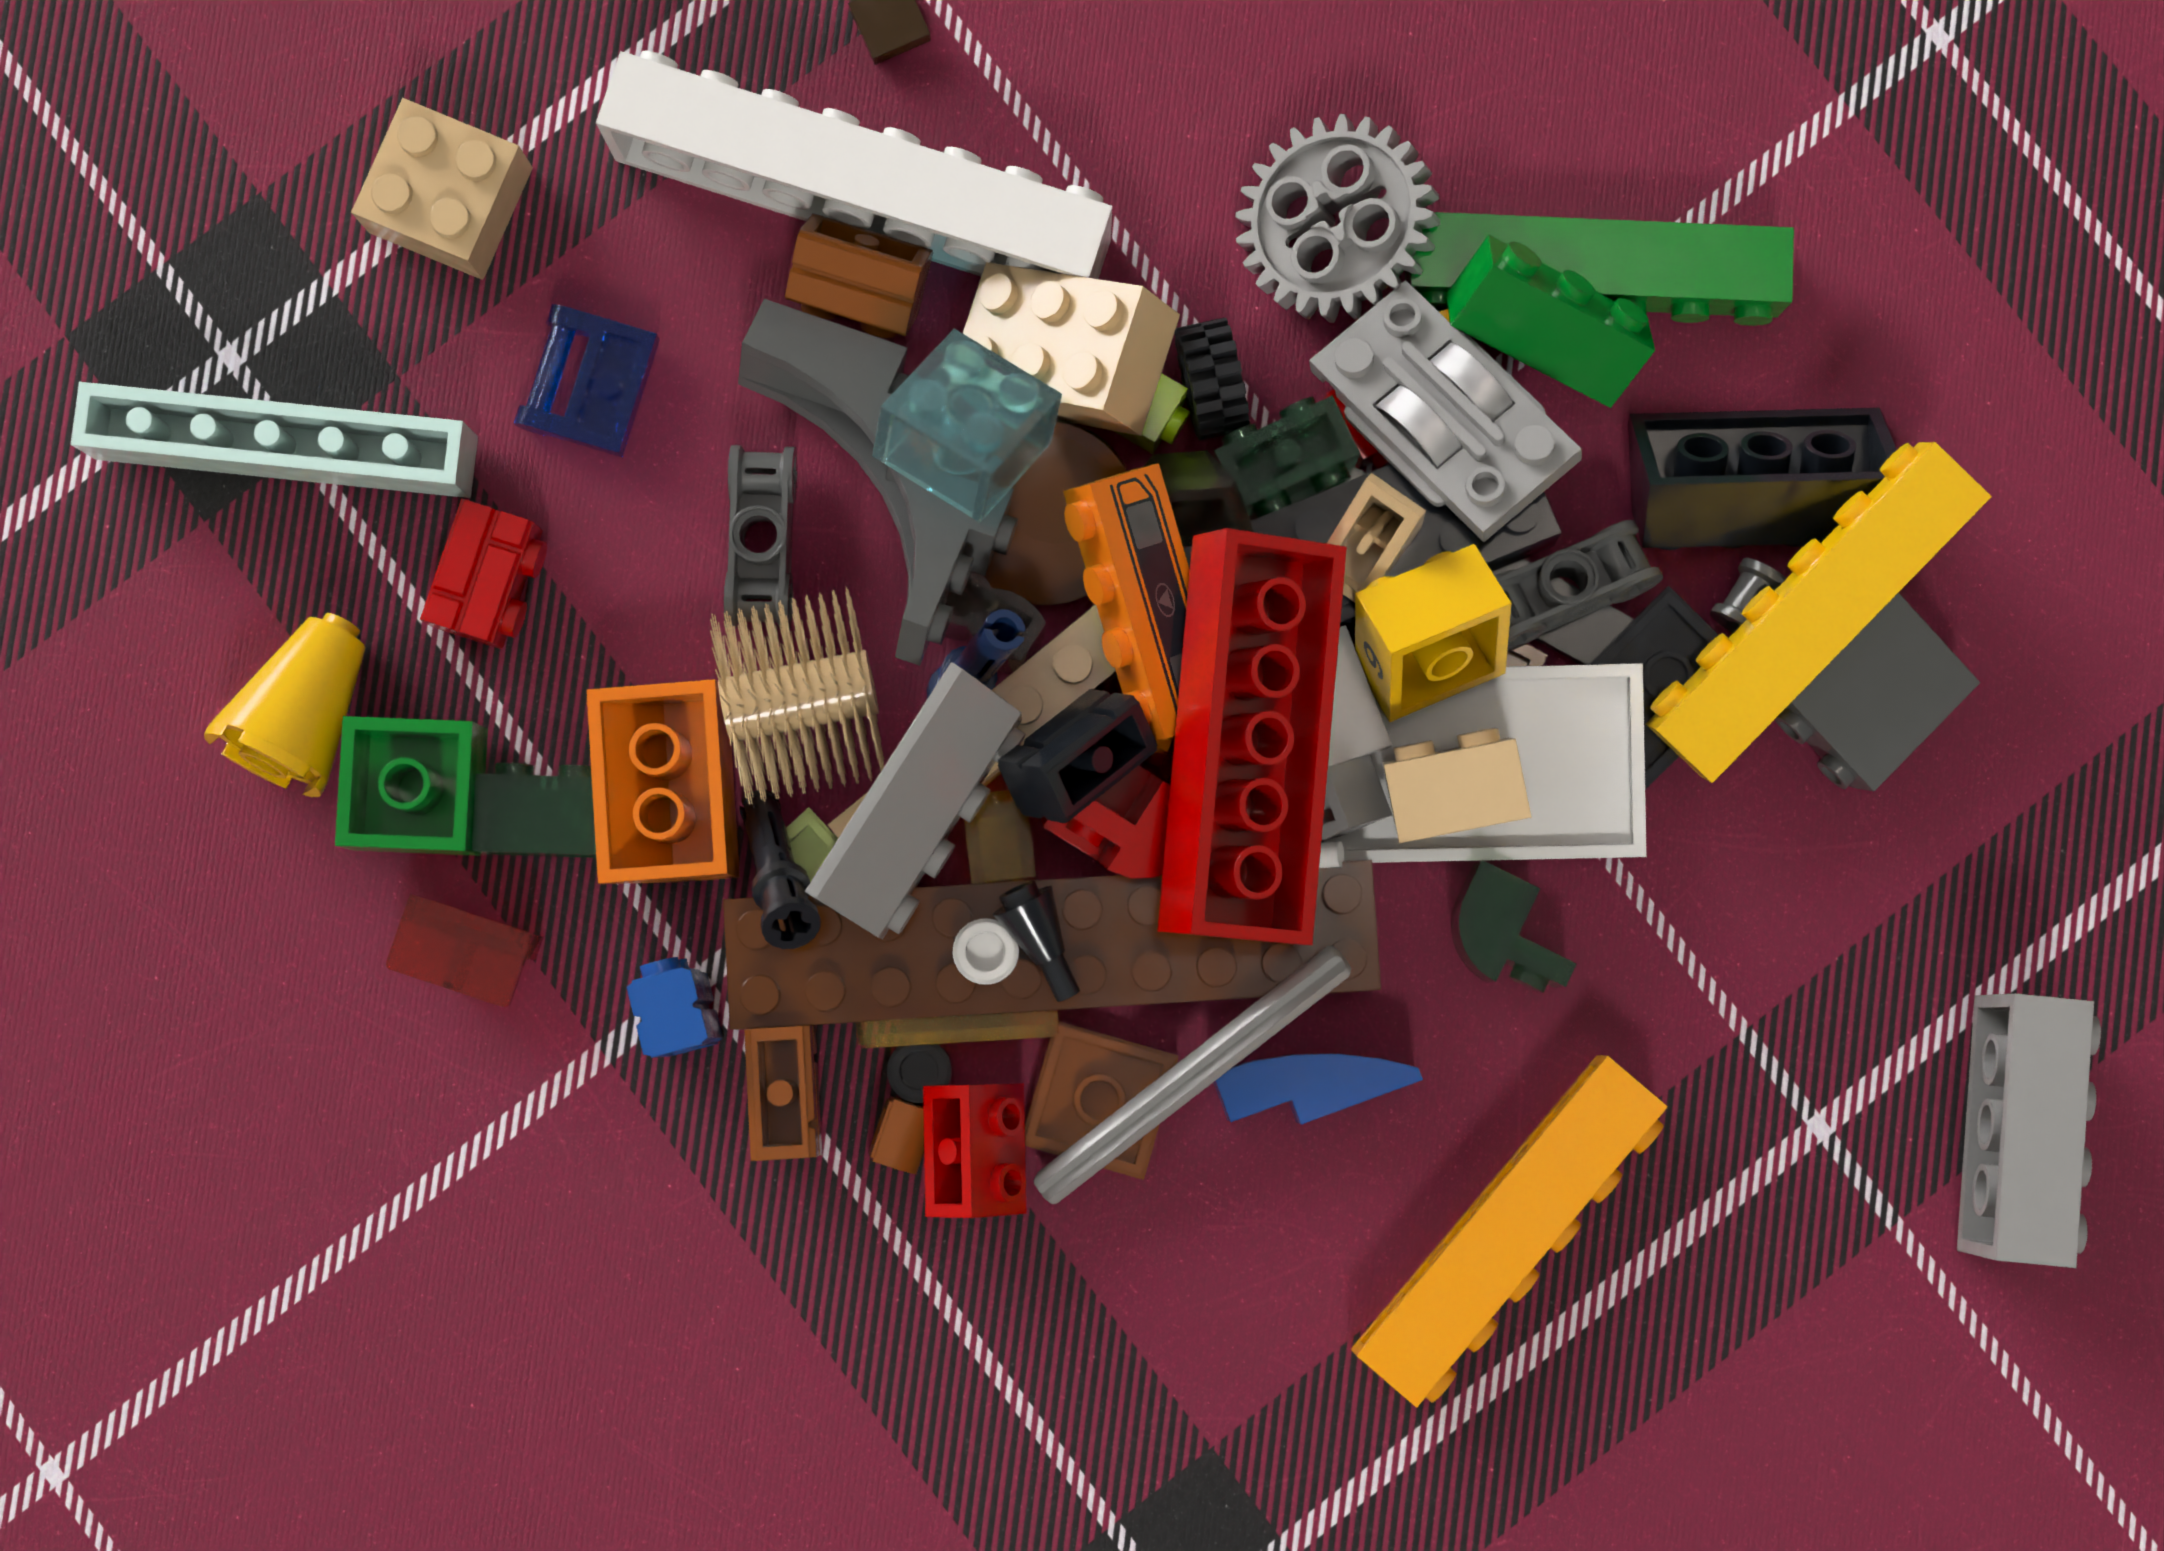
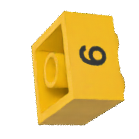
(1432, 631)

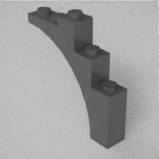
(839, 384)

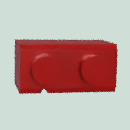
(484, 575)

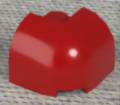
(1123, 826)

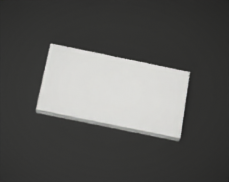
(1578, 759)

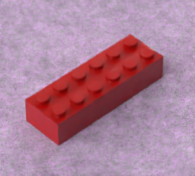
(1252, 737)

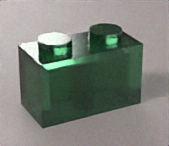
(534, 813)

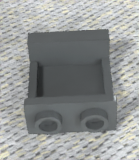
(1878, 698)

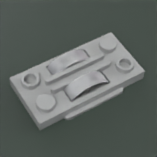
(1444, 412)

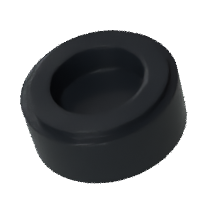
(917, 1067)

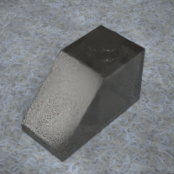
(1201, 494)

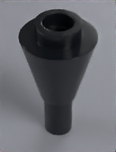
(1034, 924)

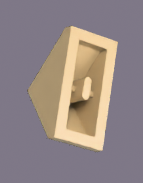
(1376, 533)

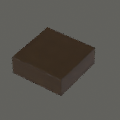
(889, 26)

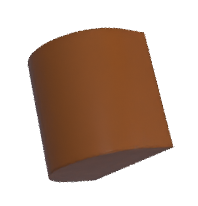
(899, 1136)

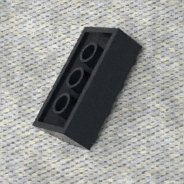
(1750, 474)

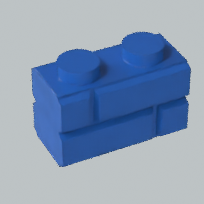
(673, 1008)

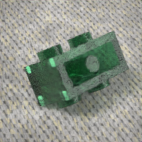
(1290, 455)

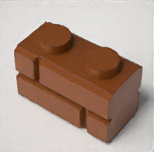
(858, 276)
(783, 1093)

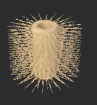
(795, 696)

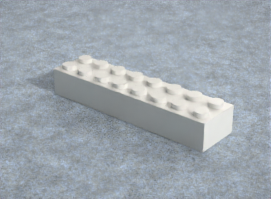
(830, 166)

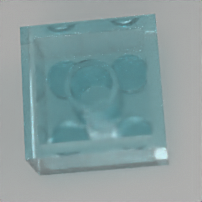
(966, 425)

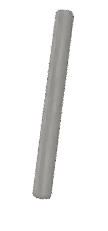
(1192, 1074)

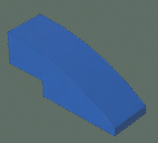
(1310, 1083)

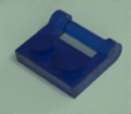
(605, 387)

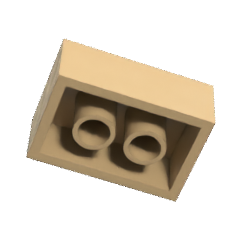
(1080, 336)

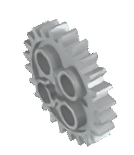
(1316, 170)

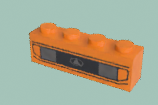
(1138, 583)

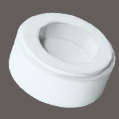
(985, 952)

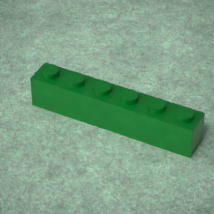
(1656, 265)

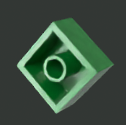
(408, 784)

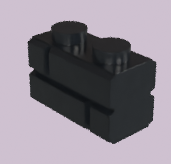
(1077, 755)

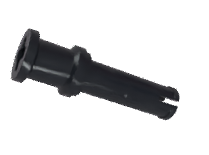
(779, 880)

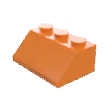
(662, 784)

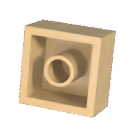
(442, 188)
(1457, 786)

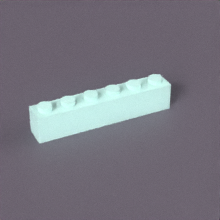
(274, 439)

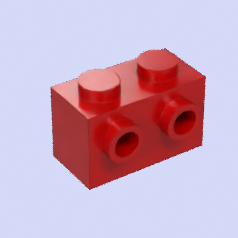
(974, 1150)

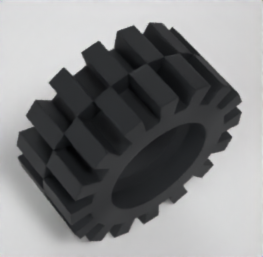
(1212, 377)

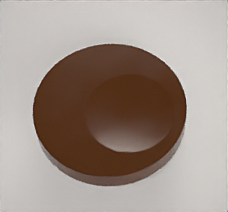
(1043, 556)

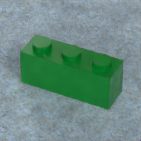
(1550, 320)

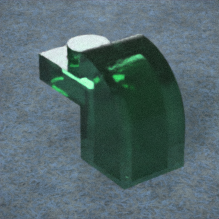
(1488, 927)

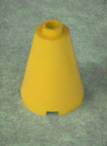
(294, 706)

